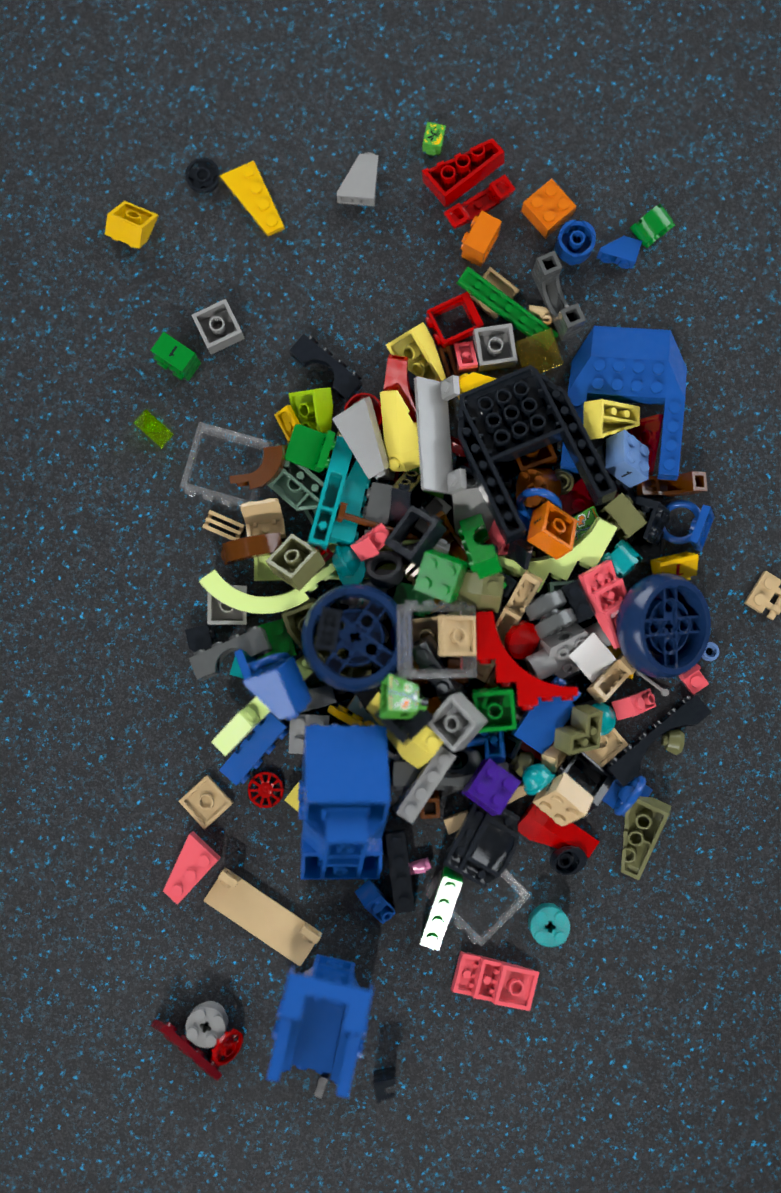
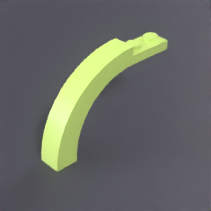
(262, 604)

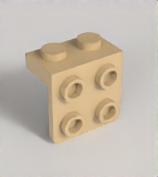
(263, 517)

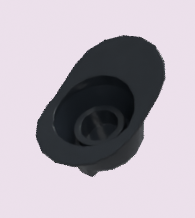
(466, 761)

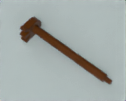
(342, 515)

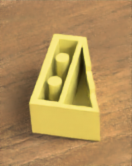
(609, 417)

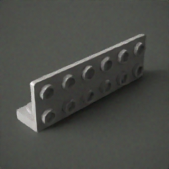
(434, 435)

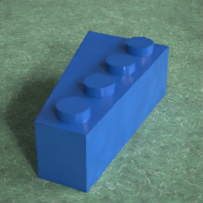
(254, 748)

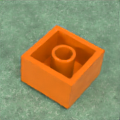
(548, 208)
(481, 238)
(552, 530)

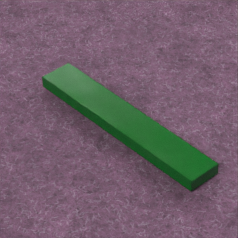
(501, 303)

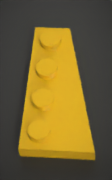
(251, 191)

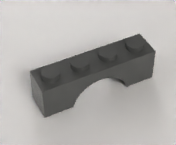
(208, 662)

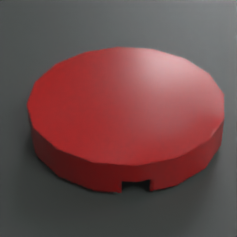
(521, 640)

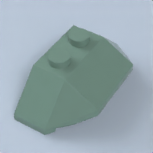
(298, 487)

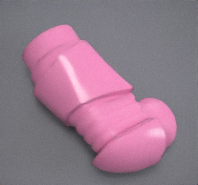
(420, 866)

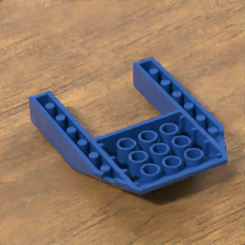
(633, 368)

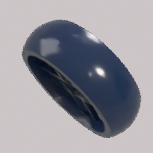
(667, 618)
(358, 657)

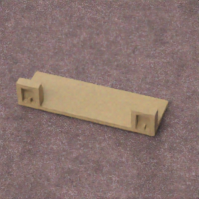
(262, 917)

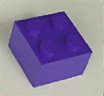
(491, 787)

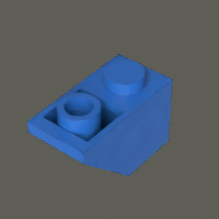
(621, 252)
(375, 901)

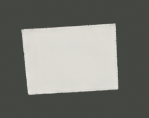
(592, 657)

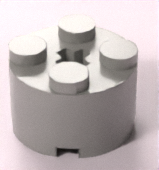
(195, 1025)

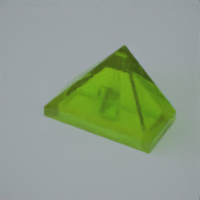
(153, 428)

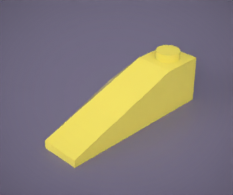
(399, 433)

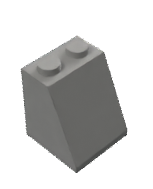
(469, 503)

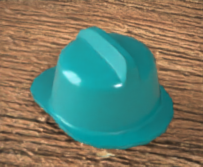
(348, 565)

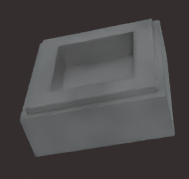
(321, 1085)

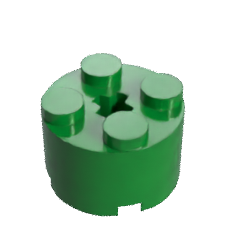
(652, 225)

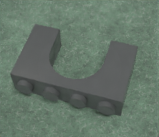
(566, 318)

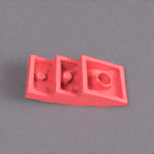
(605, 595)
(494, 981)

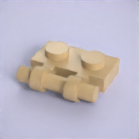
(763, 592)

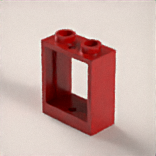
(471, 311)

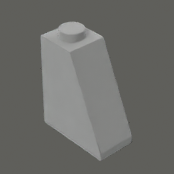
(360, 182)

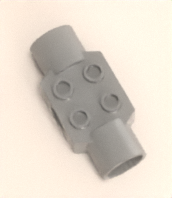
(556, 648)

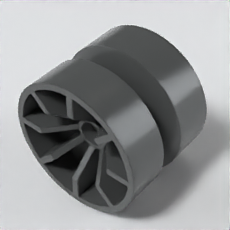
(552, 618)

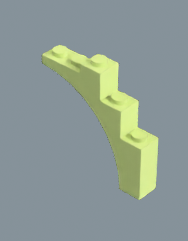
(586, 550)
(249, 718)

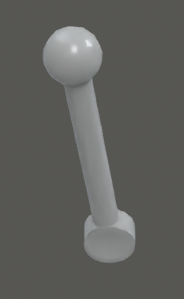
(664, 692)

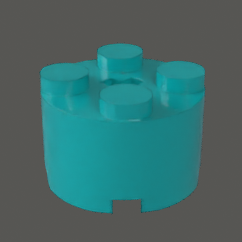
(623, 558)
(556, 933)

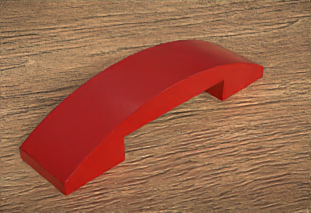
(484, 201)

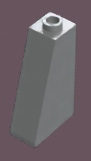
(363, 436)

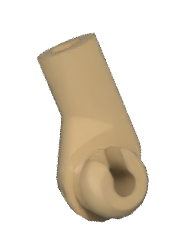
(541, 312)

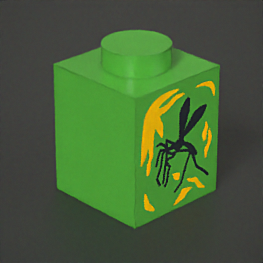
(433, 138)

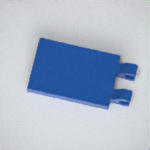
(539, 725)

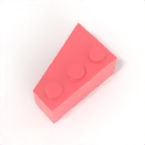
(190, 867)

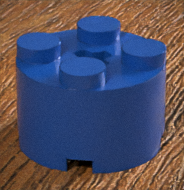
(567, 239)

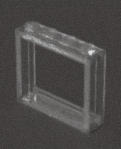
(228, 435)
(404, 637)
(473, 936)

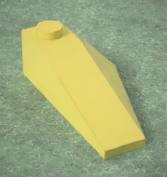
(421, 353)
(419, 749)

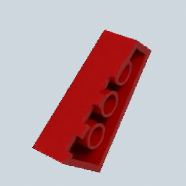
(458, 175)

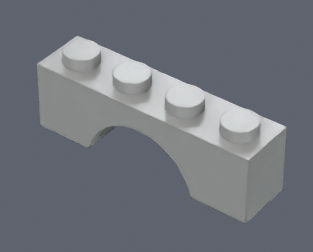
(416, 796)

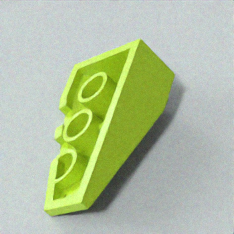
(313, 408)

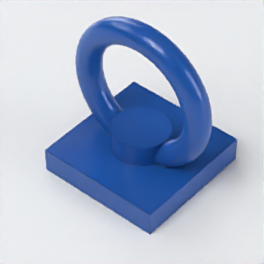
(525, 512)
(699, 527)
(249, 668)
(623, 798)

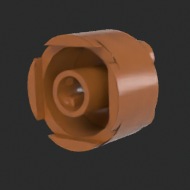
(538, 478)

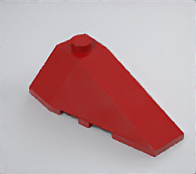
(542, 829)

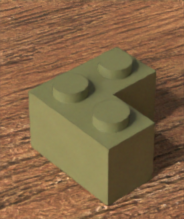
(583, 732)

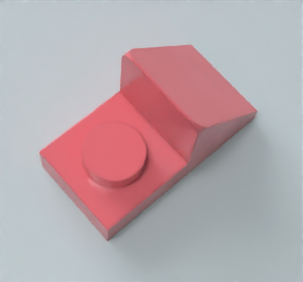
(465, 357)
(371, 542)
(694, 680)

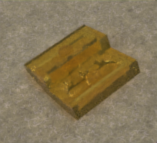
(539, 351)

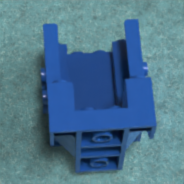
(343, 801)
(321, 1022)

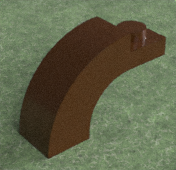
(268, 471)

